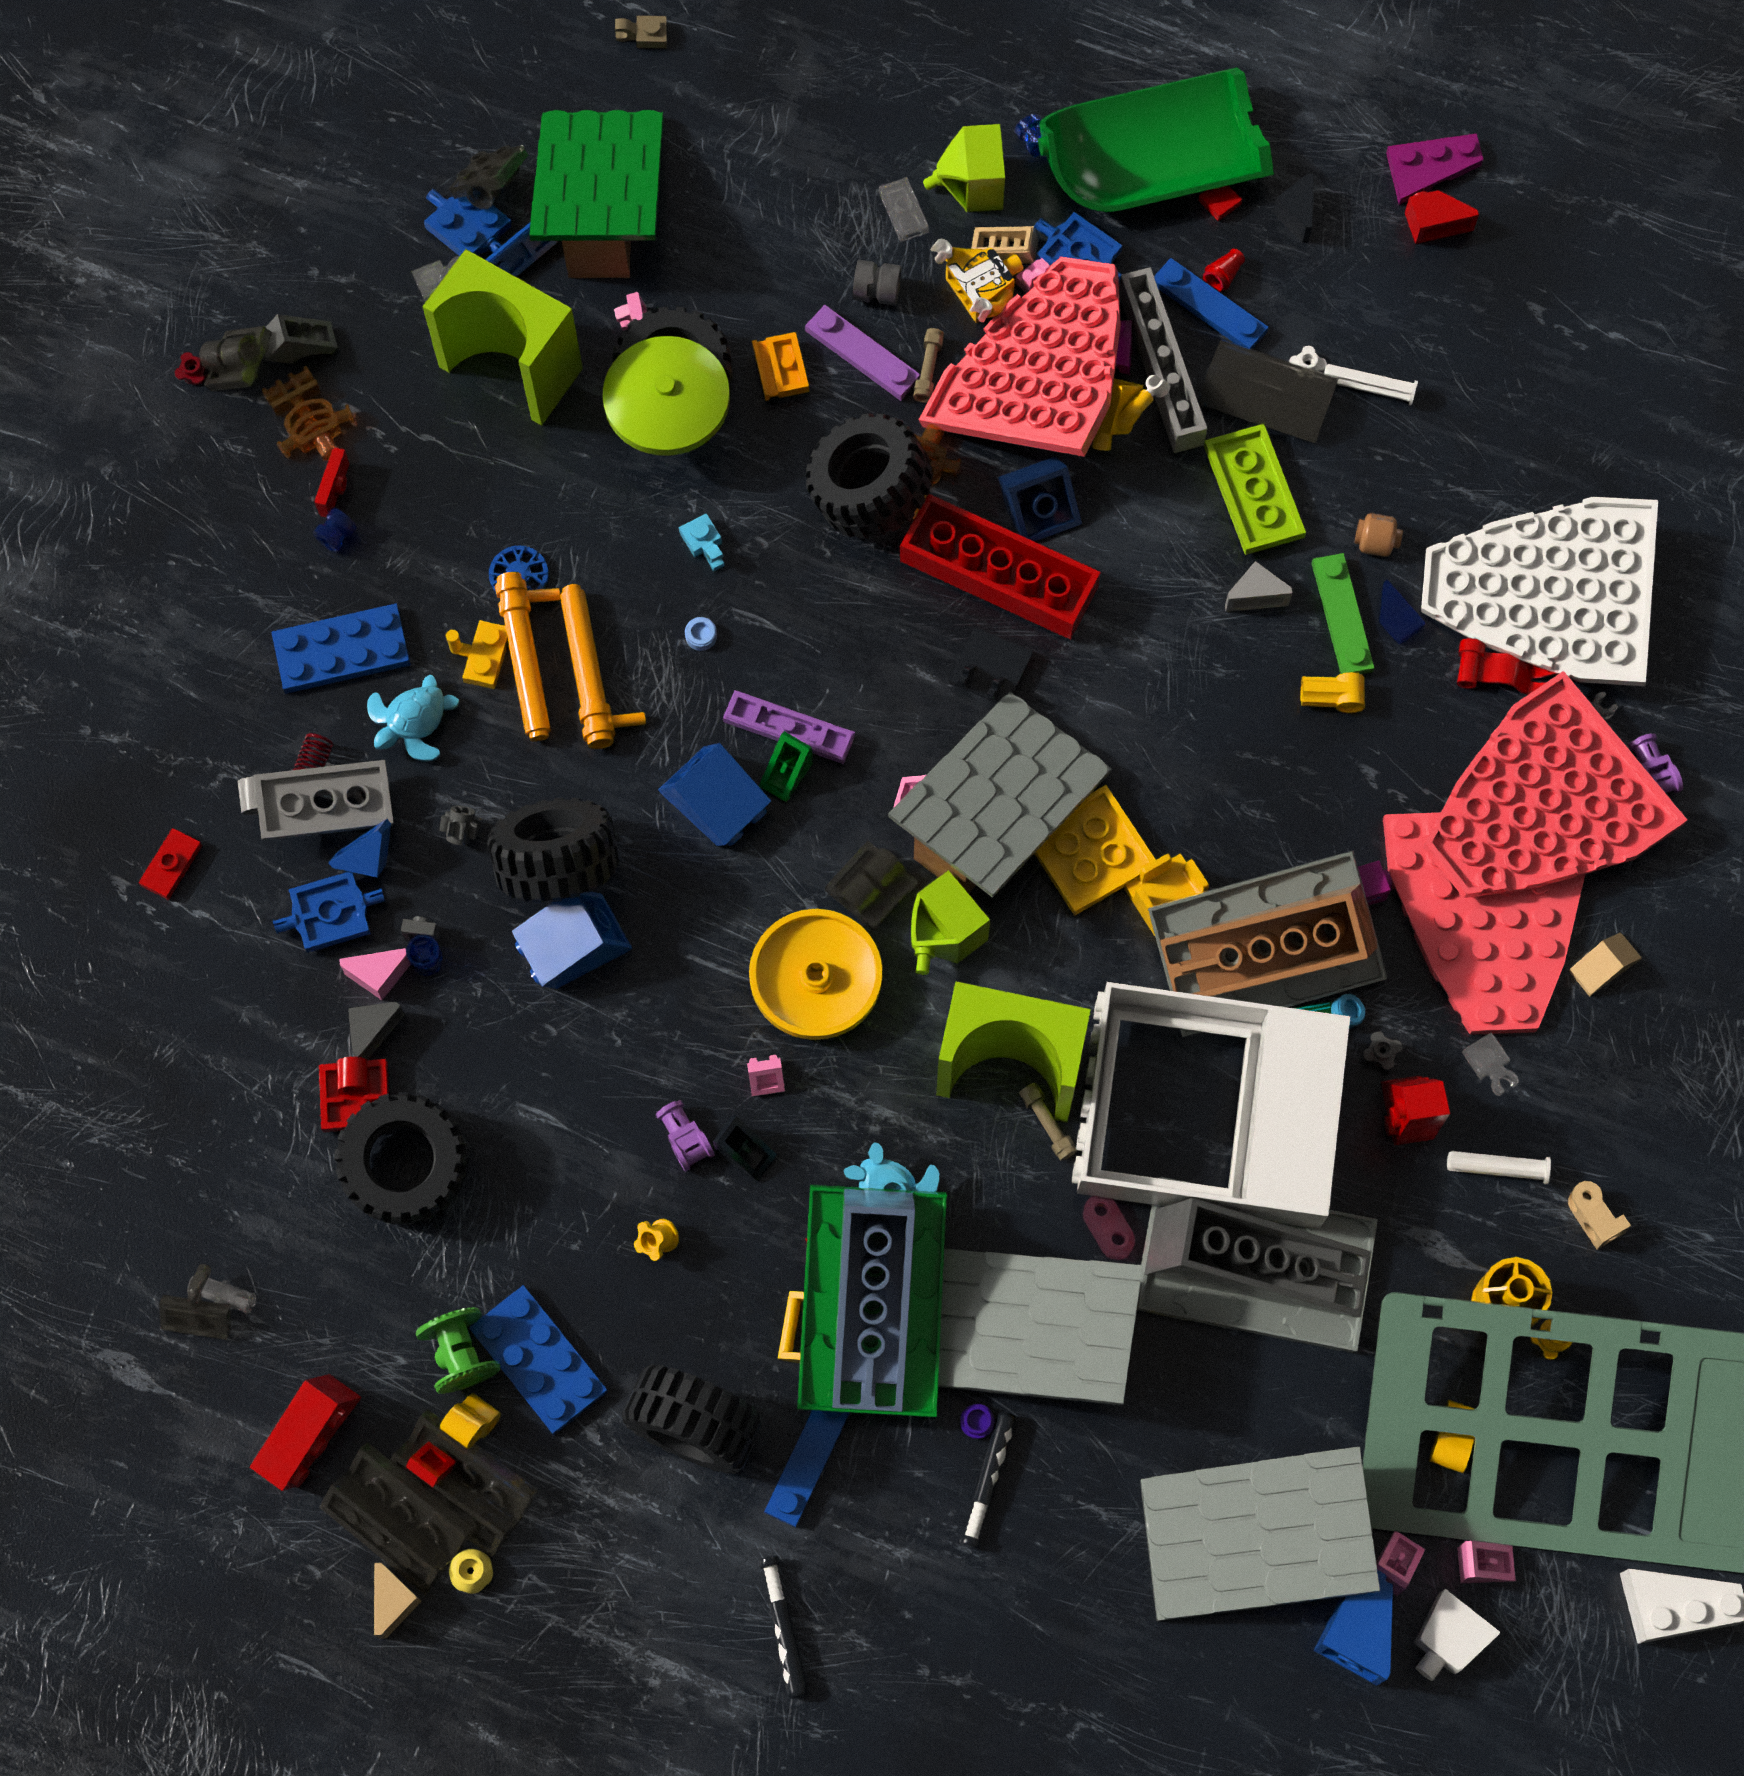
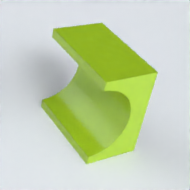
(492, 311)
(1015, 1026)

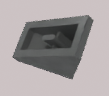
(371, 1026)

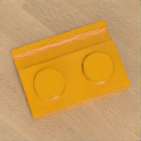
(780, 366)

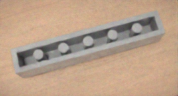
(1162, 358)

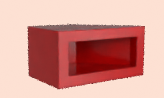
(1438, 216)

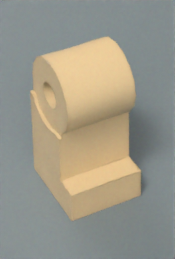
(1594, 1215)

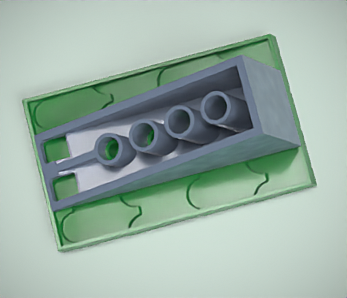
(872, 1301)

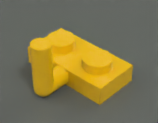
(484, 654)

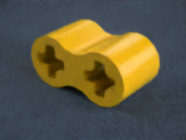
(470, 1420)
(1450, 1448)

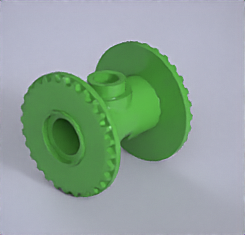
(456, 1350)

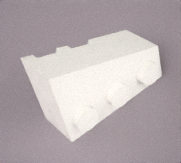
(1679, 1605)

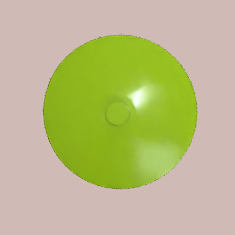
(666, 395)

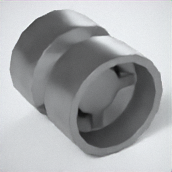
(876, 282)

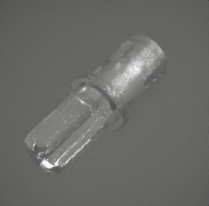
(226, 1294)

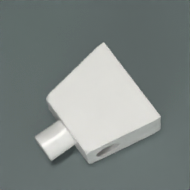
(1451, 1636)

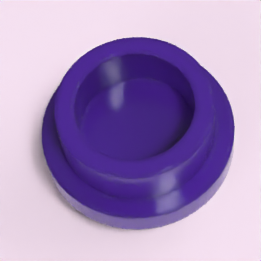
(977, 1421)

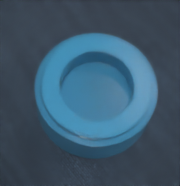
(1349, 1006)

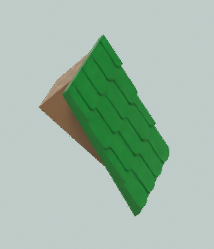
(597, 187)

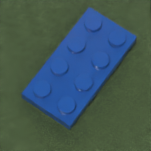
(340, 648)
(538, 1360)

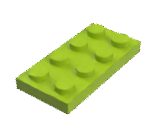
(1254, 489)

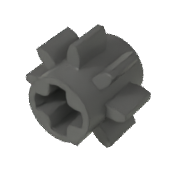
(460, 825)

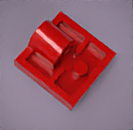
(347, 1087)

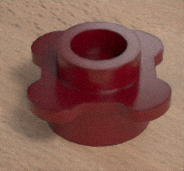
(194, 376)

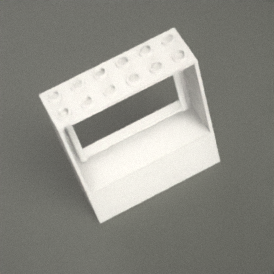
(1283, 1111)

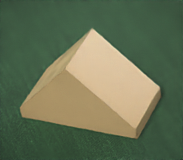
(1604, 963)
(391, 1601)

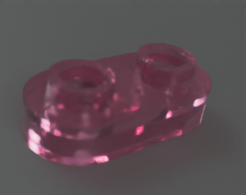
(1107, 1226)

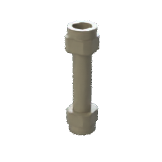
(933, 344)
(1063, 1145)

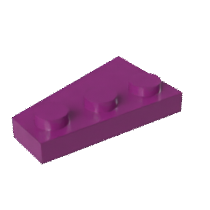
(1427, 163)

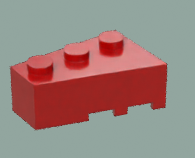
(1414, 1108)
(304, 1431)

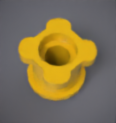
(656, 1238)
(1550, 1347)

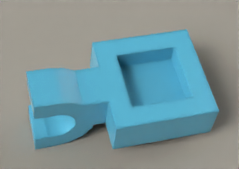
(703, 538)

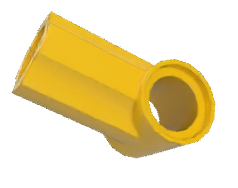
(1343, 692)

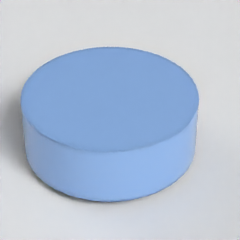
(700, 633)

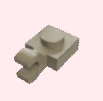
(647, 31)

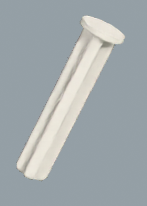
(1373, 383)
(1499, 1165)

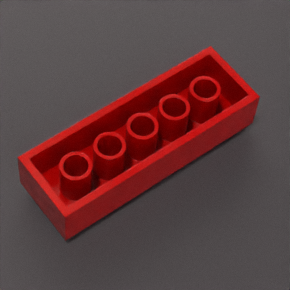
(999, 566)

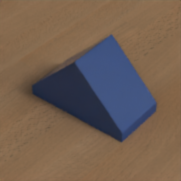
(365, 854)

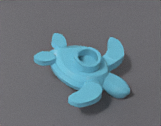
(411, 717)
(889, 1175)

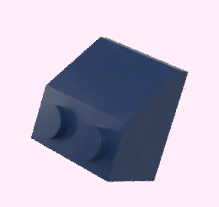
(1040, 499)

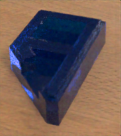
(1398, 615)

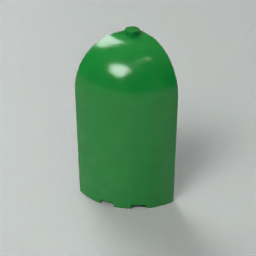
(1156, 143)

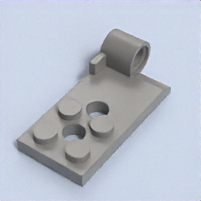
(288, 807)

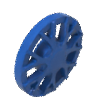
(520, 566)

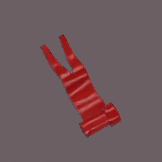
(1496, 668)

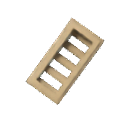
(1018, 235)

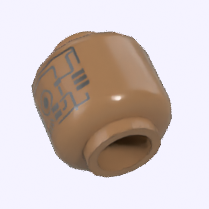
(1378, 535)

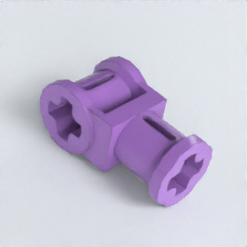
(1657, 766)
(687, 1140)

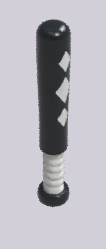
(991, 1469)
(785, 1636)

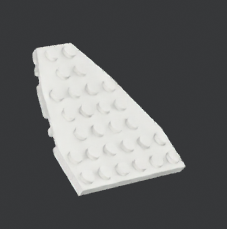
(1554, 587)

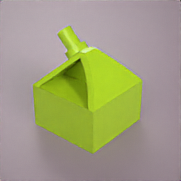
(973, 168)
(946, 923)

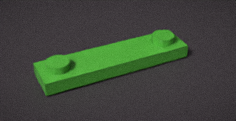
(1342, 614)

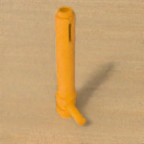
(515, 610)
(594, 711)

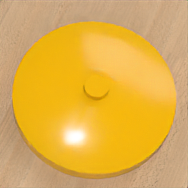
(815, 974)

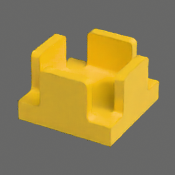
(1164, 882)

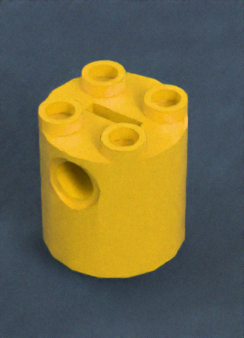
(1515, 1283)

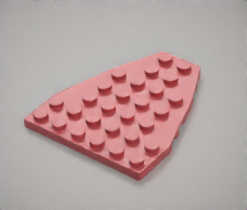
(1042, 365)
(1548, 800)
(1487, 951)

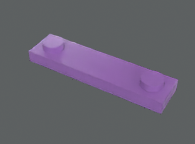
(862, 352)
(772, 720)

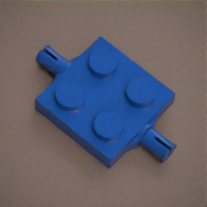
(464, 225)
(1077, 240)
(329, 911)

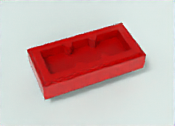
(333, 482)
(170, 864)

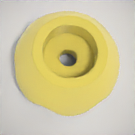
(478, 1579)

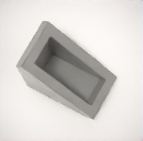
(1258, 590)

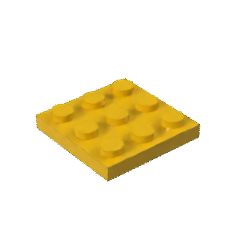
(1093, 852)

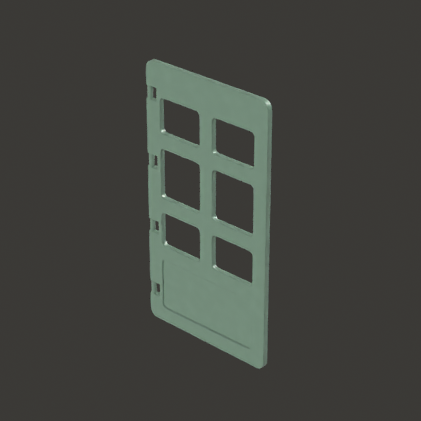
(1699, 1449)

